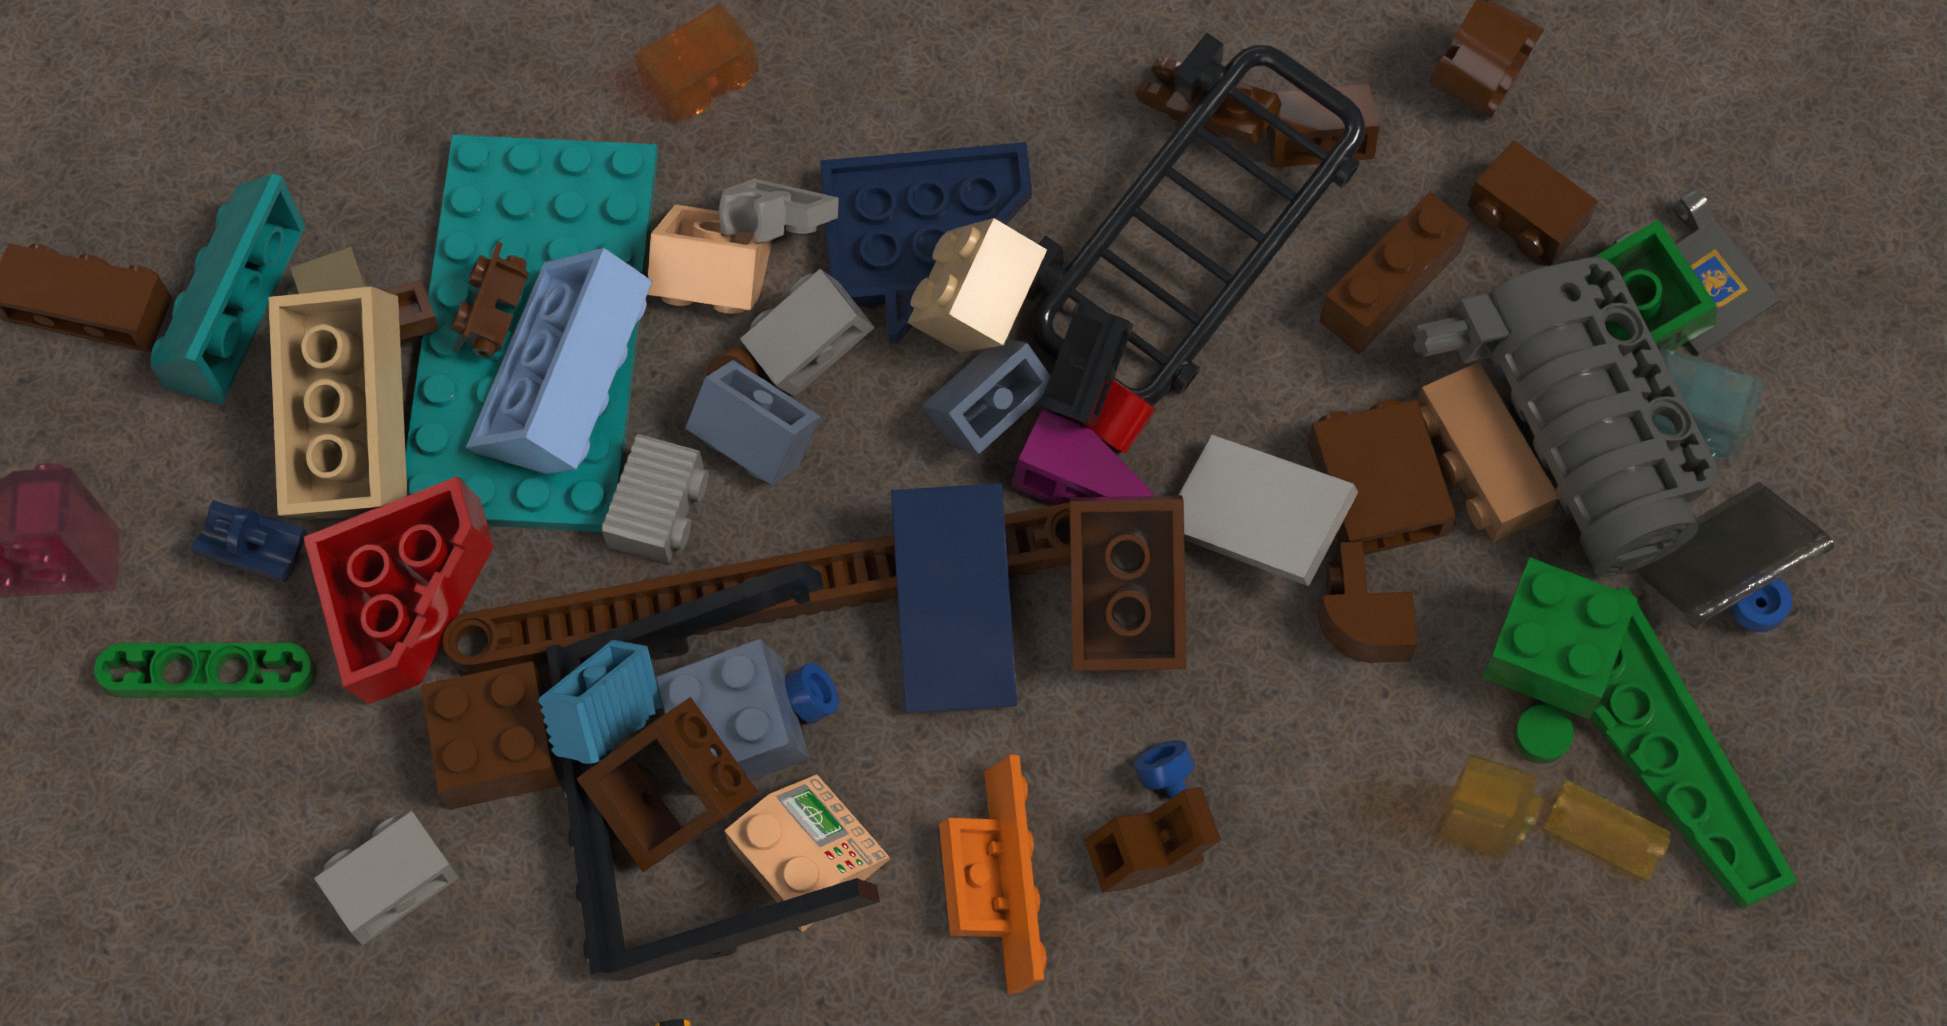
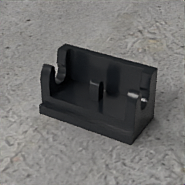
(1086, 364)

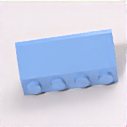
(561, 362)

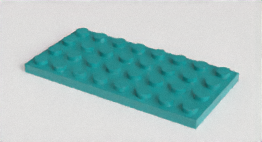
(543, 206)

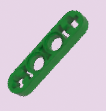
(206, 663)

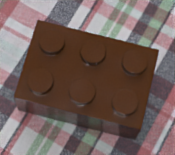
(1128, 583)

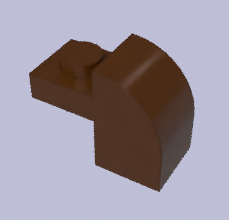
(1365, 623)
(1153, 844)

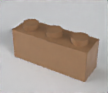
(1485, 453)

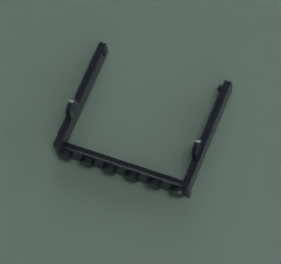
(589, 835)

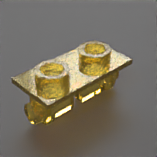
(1607, 831)

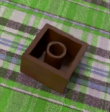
(489, 735)

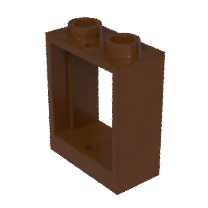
(635, 807)

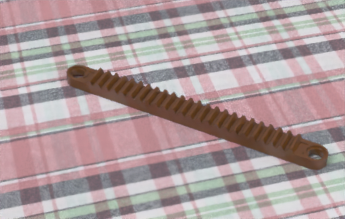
(849, 573)

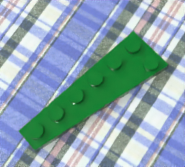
(1683, 768)

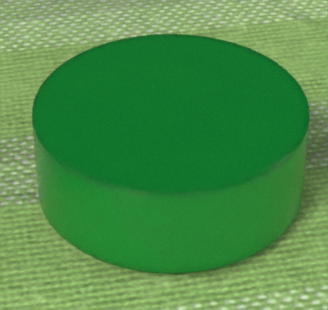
(1543, 734)

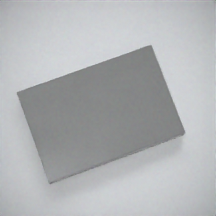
(1263, 509)

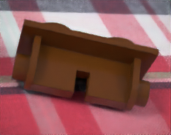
(480, 321)

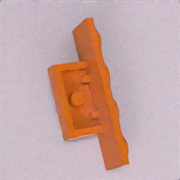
(992, 876)

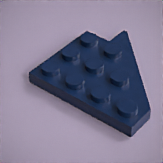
(902, 206)

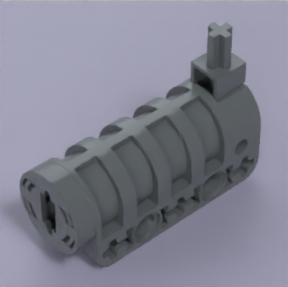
(1588, 406)

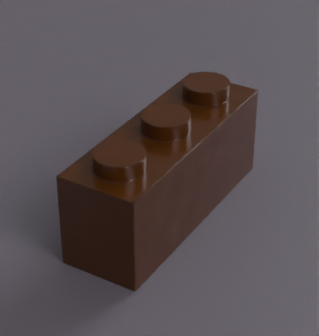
(1394, 272)
(82, 296)

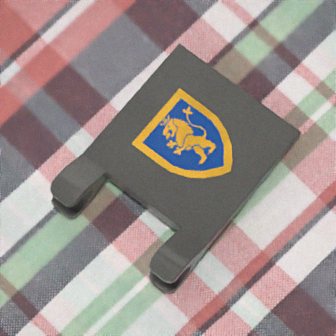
(1721, 268)

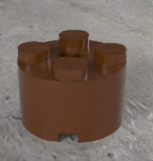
(1486, 56)

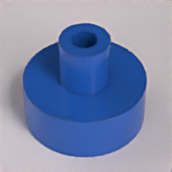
(1764, 608)
(811, 692)
(1165, 767)

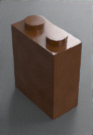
(1394, 471)

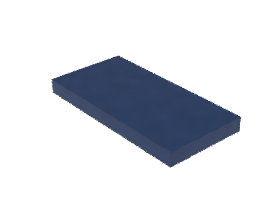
(953, 598)

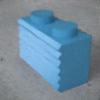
(601, 702)

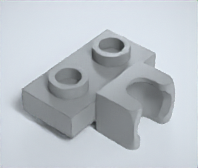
(769, 206)

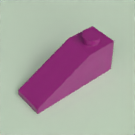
(1070, 462)

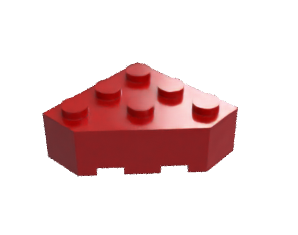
(397, 583)

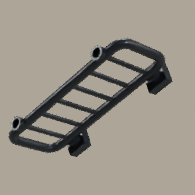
(1202, 71)

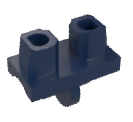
(249, 541)

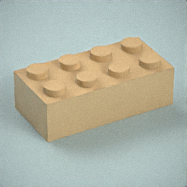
(337, 402)

